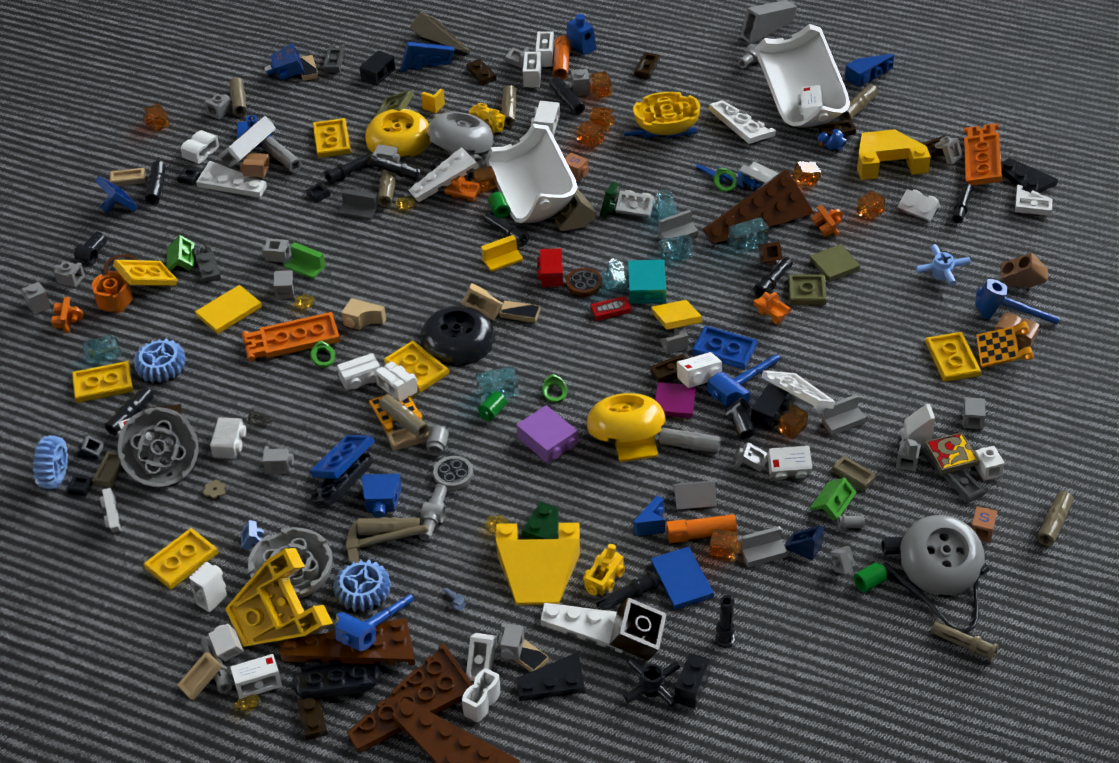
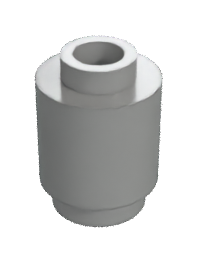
(437, 440)

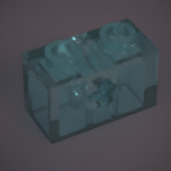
(748, 235)
(499, 380)

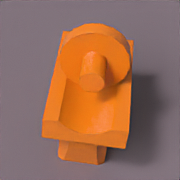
(462, 188)
(829, 219)
(770, 305)
(68, 315)

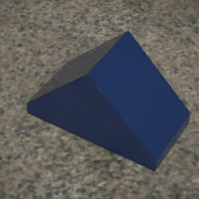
(806, 542)

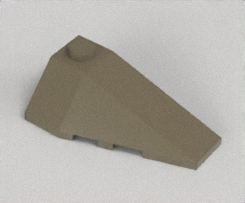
(432, 29)
(576, 213)

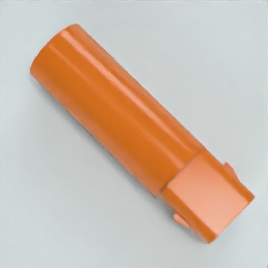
(562, 48)
(699, 528)

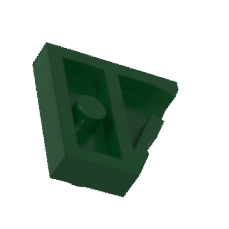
(610, 200)
(542, 523)

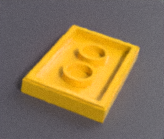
(331, 138)
(145, 272)
(228, 309)
(676, 314)
(953, 356)
(420, 363)
(102, 381)
(180, 558)

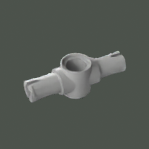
(750, 57)
(433, 511)

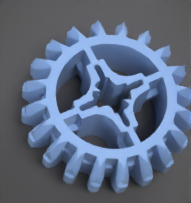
(159, 360)
(50, 462)
(361, 585)

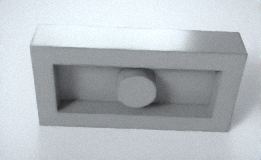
(677, 226)
(843, 415)
(695, 494)
(763, 547)

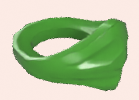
(719, 172)
(319, 346)
(554, 380)

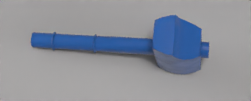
(994, 294)
(730, 390)
(362, 634)

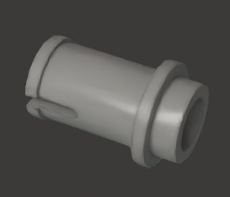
(851, 521)

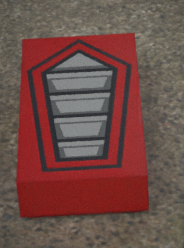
(610, 308)

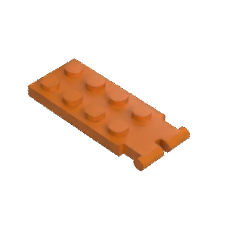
(982, 155)
(290, 336)

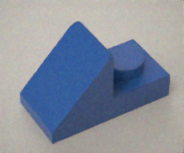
(650, 519)

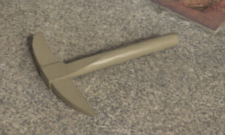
(353, 544)

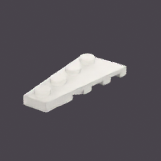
(741, 123)
(449, 169)
(229, 180)
(800, 388)
(583, 622)

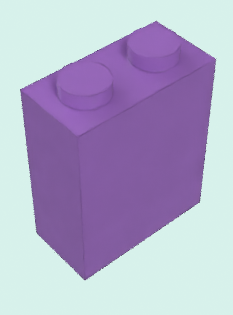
(547, 434)

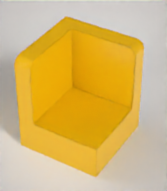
(433, 102)

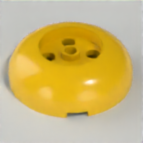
(666, 113)
(398, 129)
(625, 418)

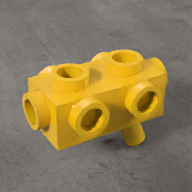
(490, 116)
(604, 571)

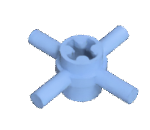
(943, 265)

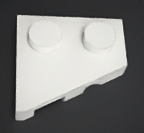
(1032, 202)
(111, 519)

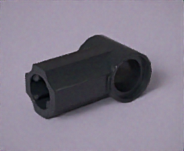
(89, 251)
(739, 414)

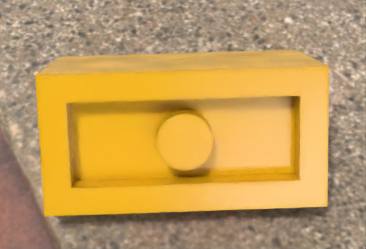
(501, 253)
(636, 450)

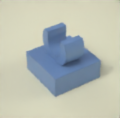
(250, 534)

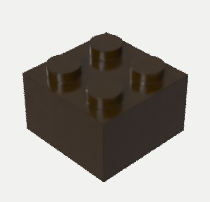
(638, 629)

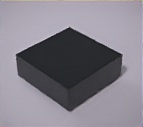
(188, 176)
(318, 192)
(80, 485)

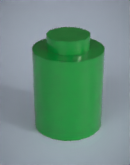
(499, 205)
(492, 406)
(870, 577)

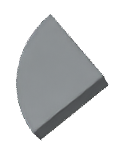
(911, 448)

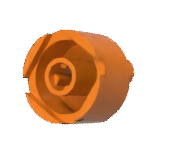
(112, 292)

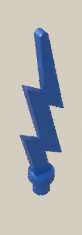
(693, 130)
(754, 184)

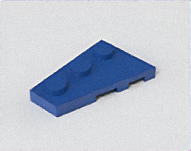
(423, 54)

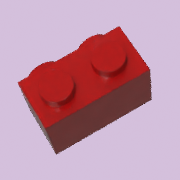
(551, 267)

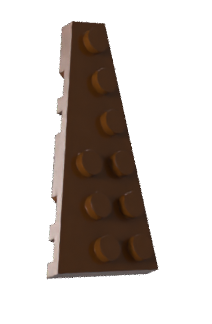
(774, 201)
(391, 645)
(432, 686)
(443, 739)

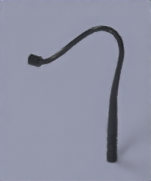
(912, 588)

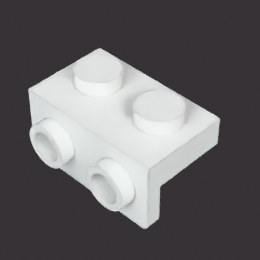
(919, 205)

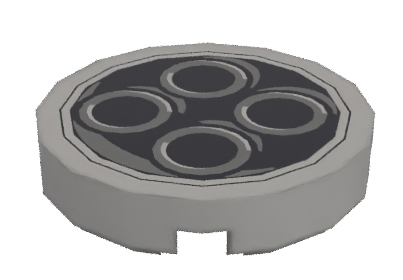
(453, 472)

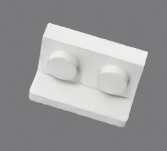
(758, 172)
(635, 203)

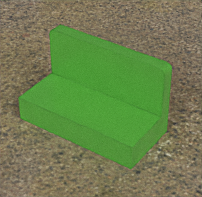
(181, 253)
(305, 261)
(834, 498)

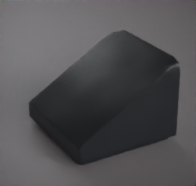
(90, 448)

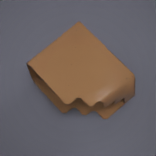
(1029, 268)

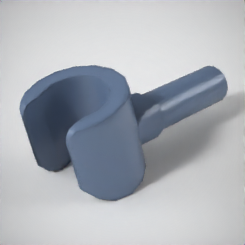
(458, 601)

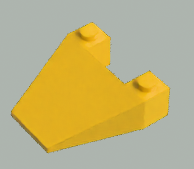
(889, 146)
(538, 567)
(269, 606)

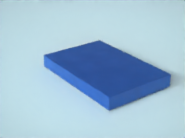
(726, 346)
(342, 456)
(682, 578)

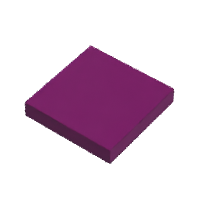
(676, 399)

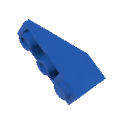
(865, 69)

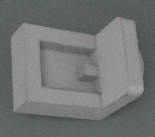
(516, 57)

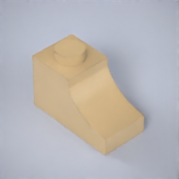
(481, 300)
(362, 313)

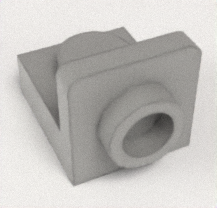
(950, 148)
(751, 456)
(842, 559)

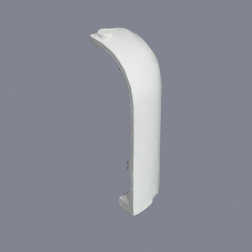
(799, 64)
(533, 175)

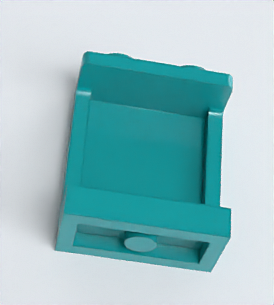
(647, 281)

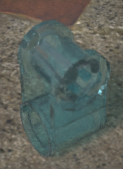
(666, 205)
(678, 248)
(615, 277)
(100, 349)

